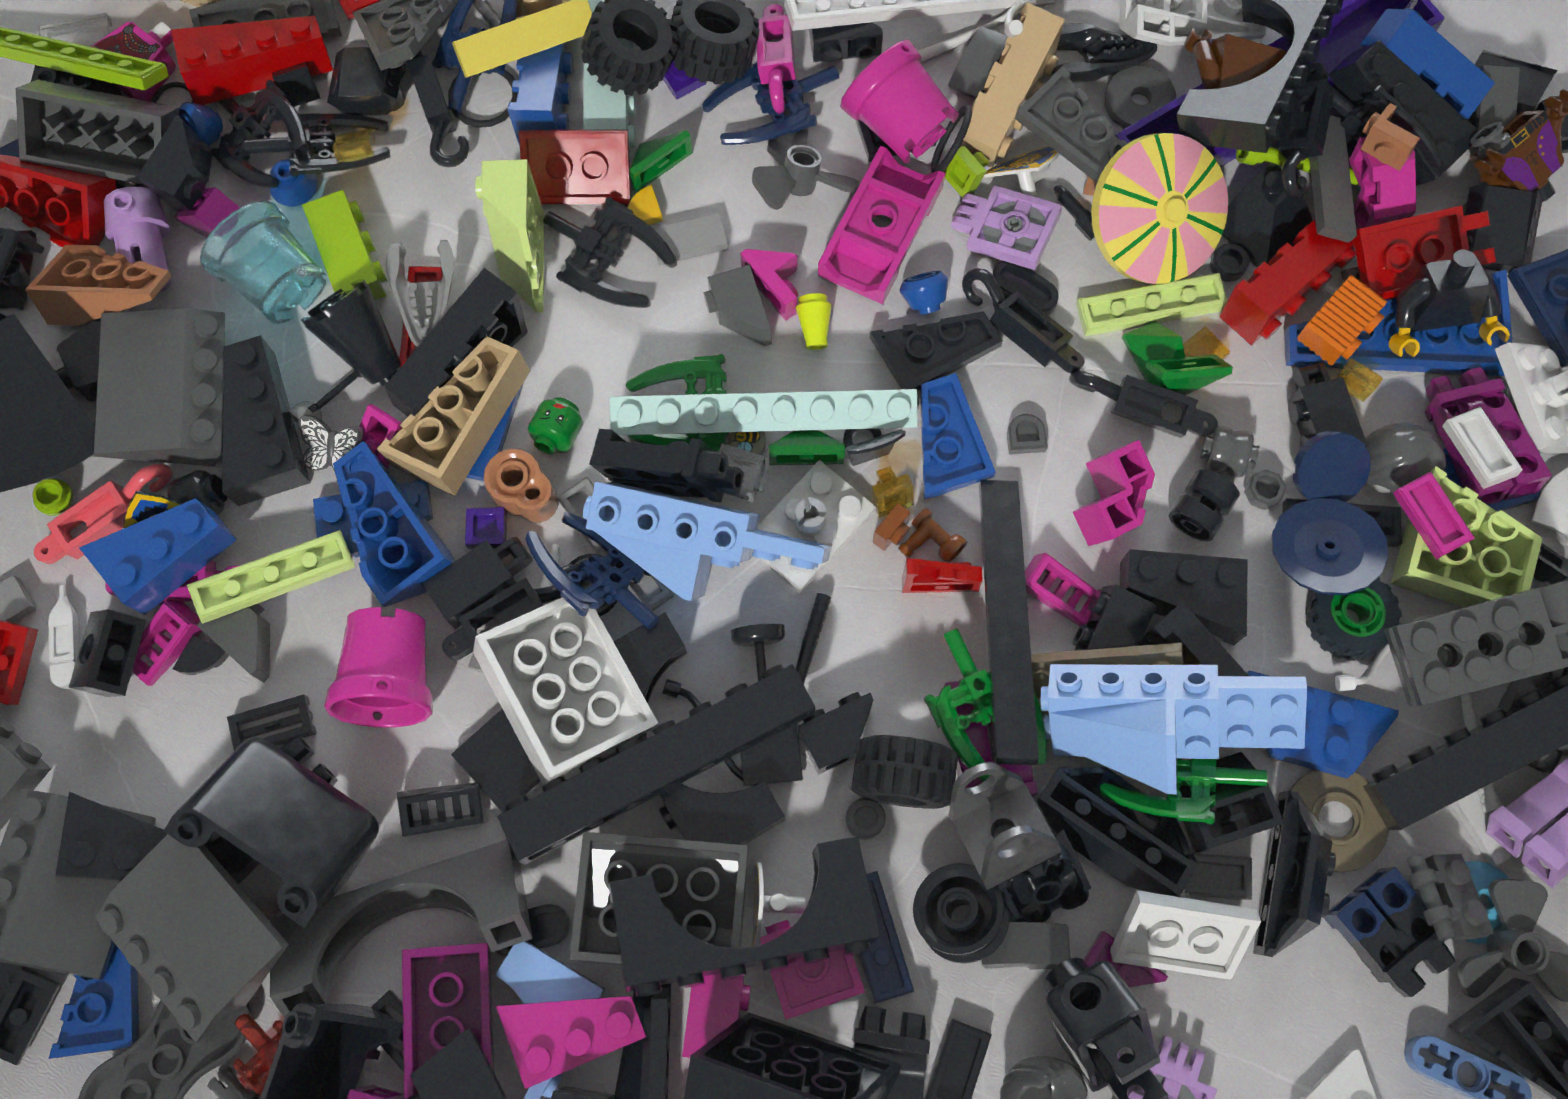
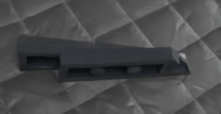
(646, 1062)

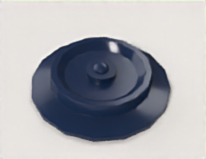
(1329, 546)

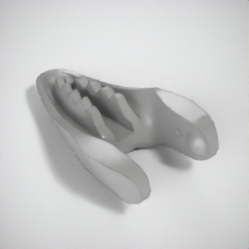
(423, 302)

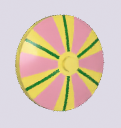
(1159, 208)

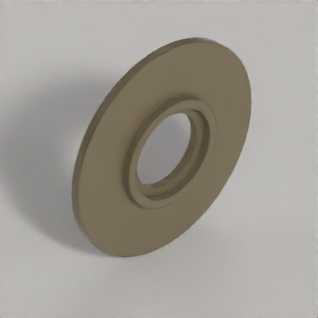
(1368, 831)

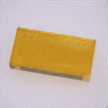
(354, 144)

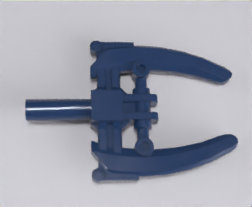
(446, 54)
(793, 95)
(608, 582)

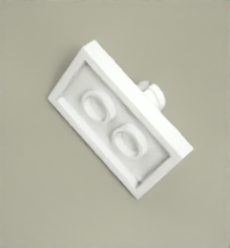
(1538, 393)
(820, 511)
(1184, 935)

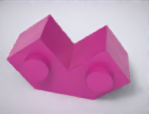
(1384, 191)
(1122, 482)

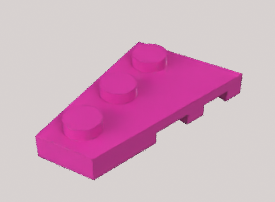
(567, 1034)

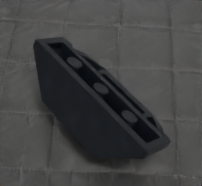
(1128, 844)
(1294, 877)

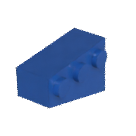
(1432, 58)
(542, 91)
(158, 553)

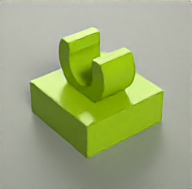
(966, 171)

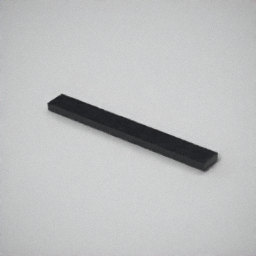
(1007, 625)

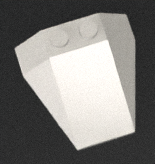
(1171, 20)

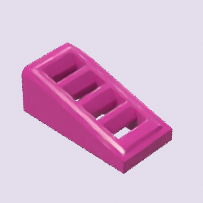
(1056, 570)
(172, 649)

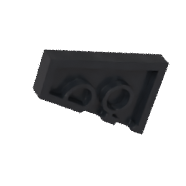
(935, 349)

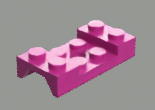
(870, 256)

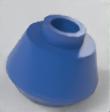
(202, 121)
(292, 190)
(925, 291)

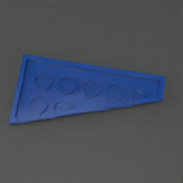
(1441, 349)

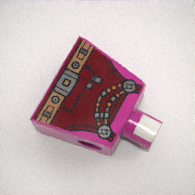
(135, 42)

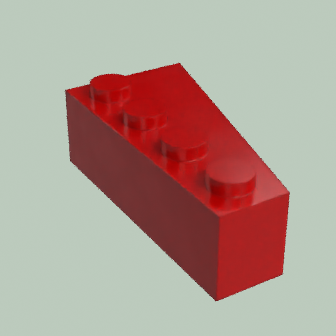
(241, 57)
(1283, 282)

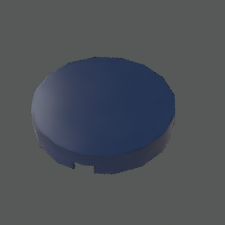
(1332, 466)

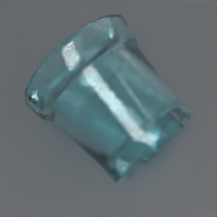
(263, 261)

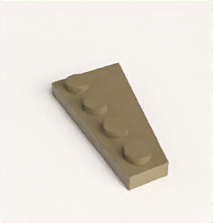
(1135, 655)

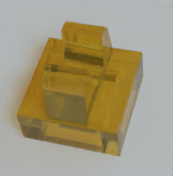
(891, 491)

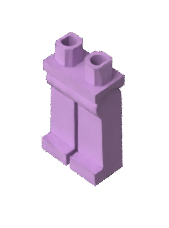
(1538, 825)

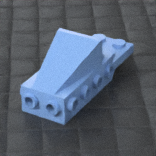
(683, 536)
(1153, 714)

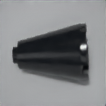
(355, 332)

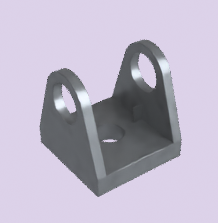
(997, 802)

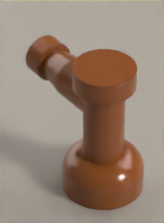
(928, 528)

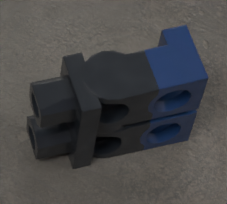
(1390, 931)

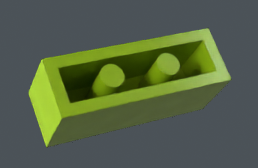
(343, 244)

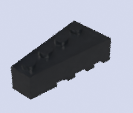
(482, 310)
(258, 433)

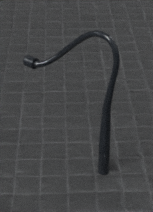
(805, 657)

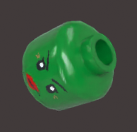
(555, 425)

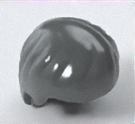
(1402, 454)
(1043, 1079)

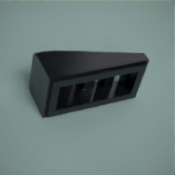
(426, 825)

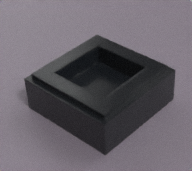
(297, 84)

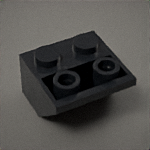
(1237, 810)

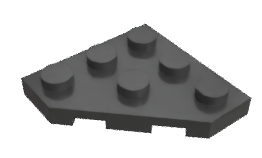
(400, 27)

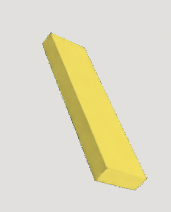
(522, 37)

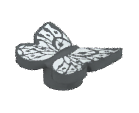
(326, 444)

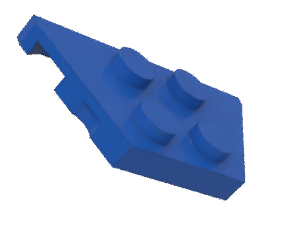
(1337, 732)

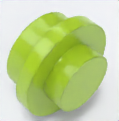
(52, 496)

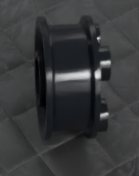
(966, 939)

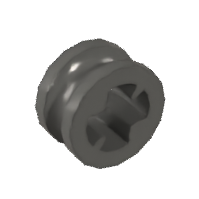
(1490, 137)

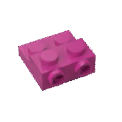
(813, 985)

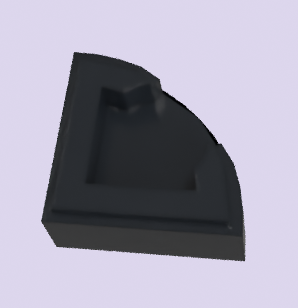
(199, 657)

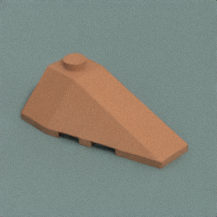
(89, 282)

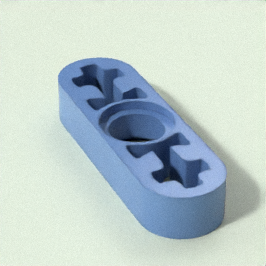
(1450, 1079)

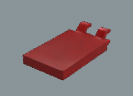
(1396, 250)

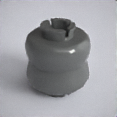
(1230, 451)

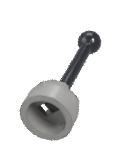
(314, 409)

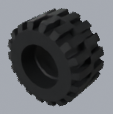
(714, 39)
(619, 65)
(904, 771)

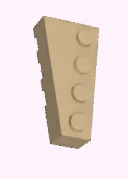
(1013, 82)
(459, 417)

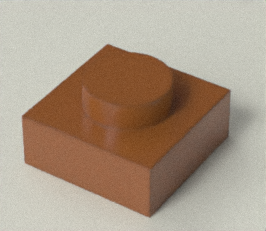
(893, 528)

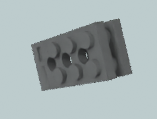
(1507, 658)

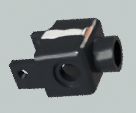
(1100, 1008)

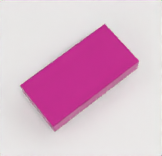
(1433, 515)

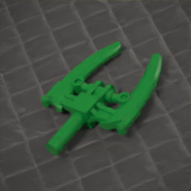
(690, 370)
(975, 691)
(1197, 774)

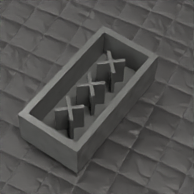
(88, 129)

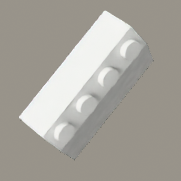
(563, 687)

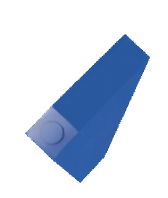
(390, 533)

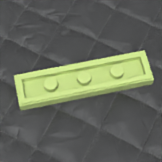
(1151, 303)
(270, 576)

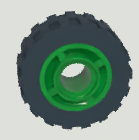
(1349, 638)

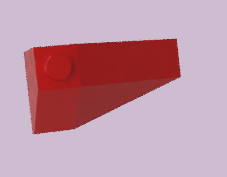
(56, 200)

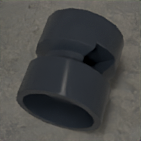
(1204, 505)

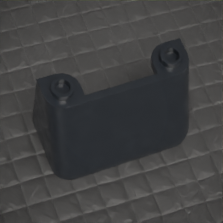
(283, 821)
(326, 1050)

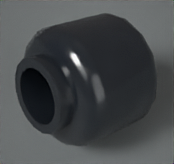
(199, 485)

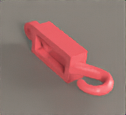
(102, 513)

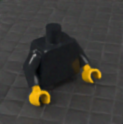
(1447, 296)

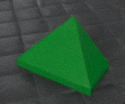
(658, 157)
(1153, 343)
(1188, 373)
(806, 448)

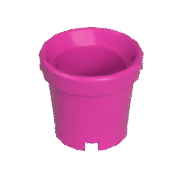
(899, 101)
(381, 671)

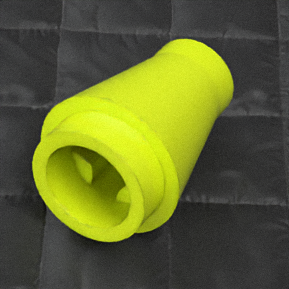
(814, 319)

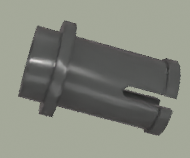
(234, 1090)

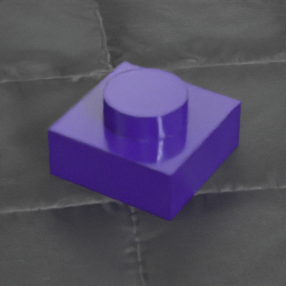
(679, 83)
(485, 525)

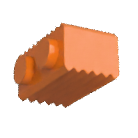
(1341, 320)

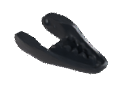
(1102, 51)

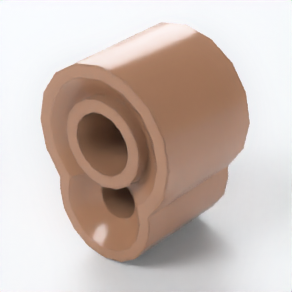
(520, 486)

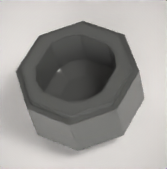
(1265, 489)

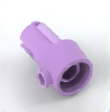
(137, 225)

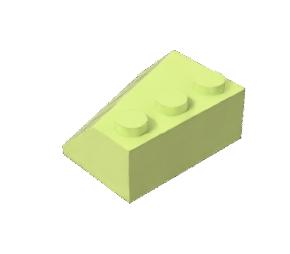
(515, 226)
(1484, 569)

